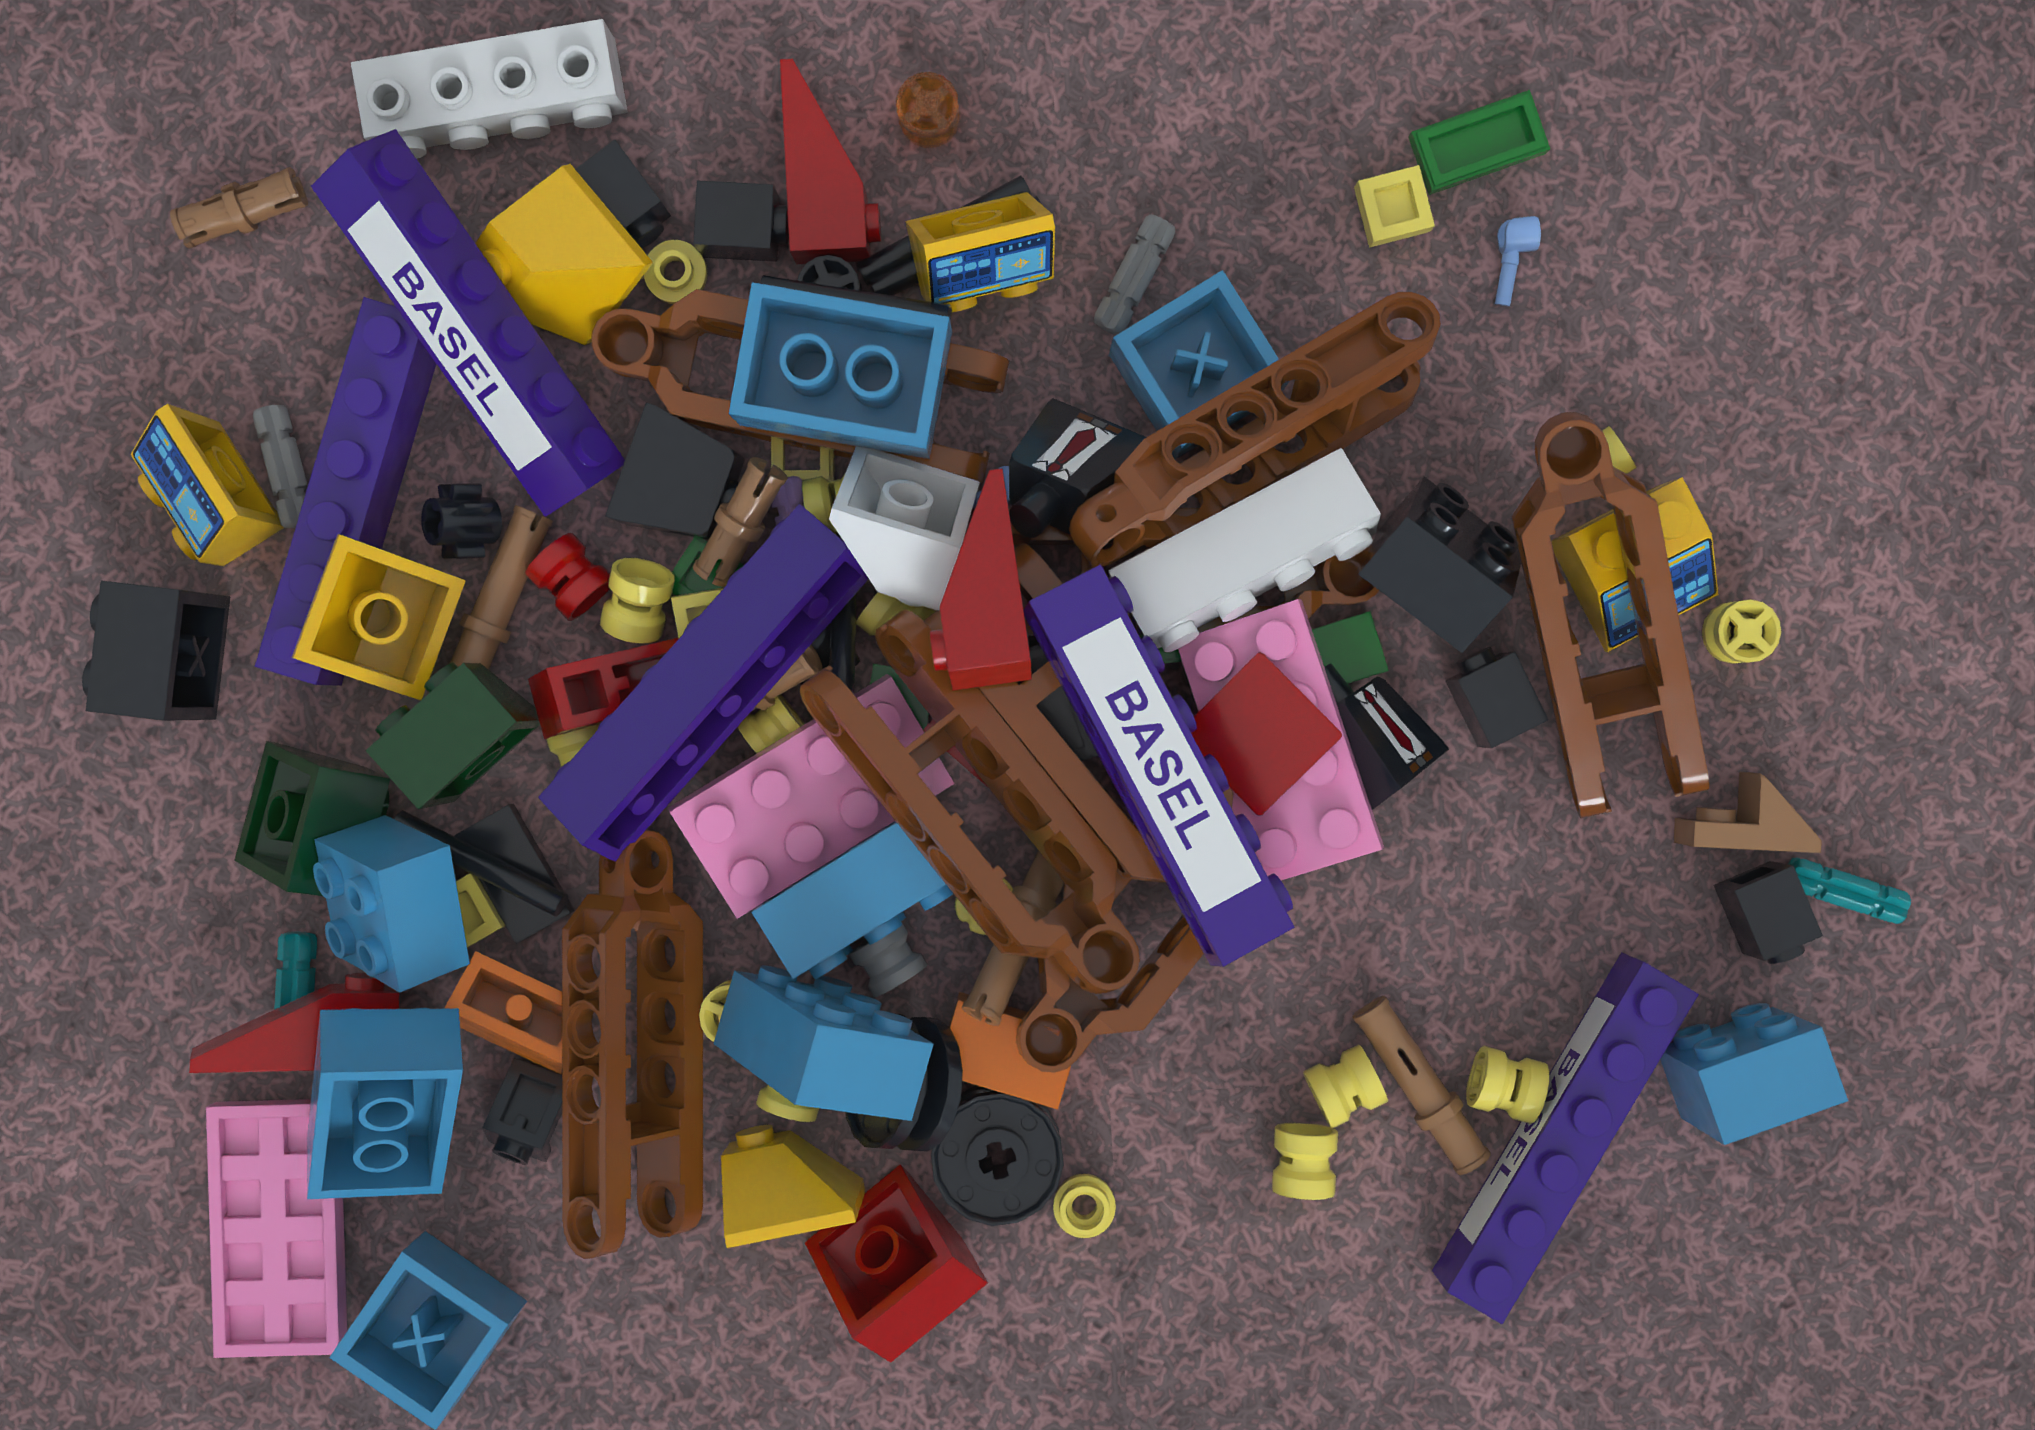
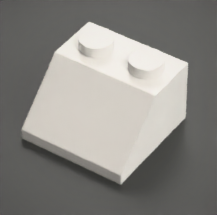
(903, 523)

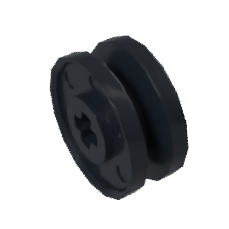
(936, 1101)
(1006, 1190)

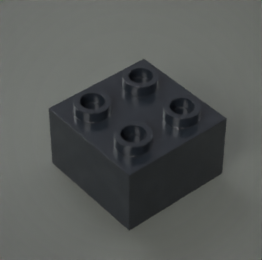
(1444, 563)
(156, 652)

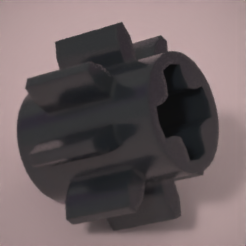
(461, 521)

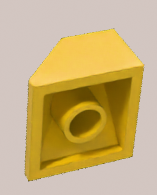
(563, 255)
(783, 1187)

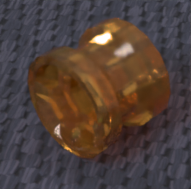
(922, 97)

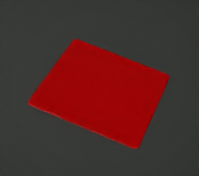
(1263, 733)

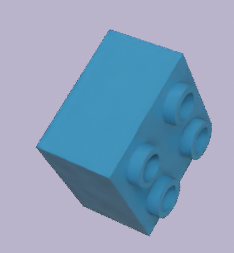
(1191, 353)
(391, 902)
(1751, 1073)
(428, 1329)

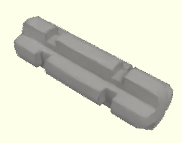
(1134, 274)
(281, 461)

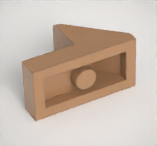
(1762, 822)

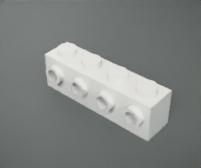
(493, 87)
(1249, 550)

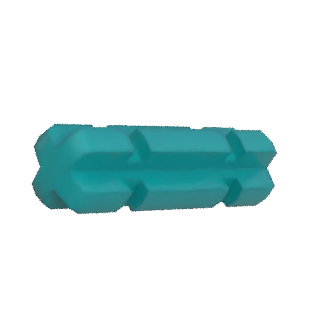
(1852, 891)
(296, 975)

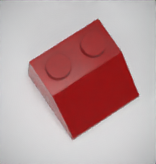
(895, 1266)

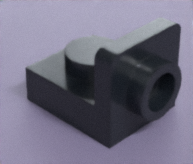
(525, 1113)

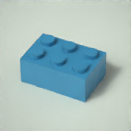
(840, 370)
(849, 899)
(823, 1044)
(383, 1102)

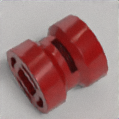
(569, 576)

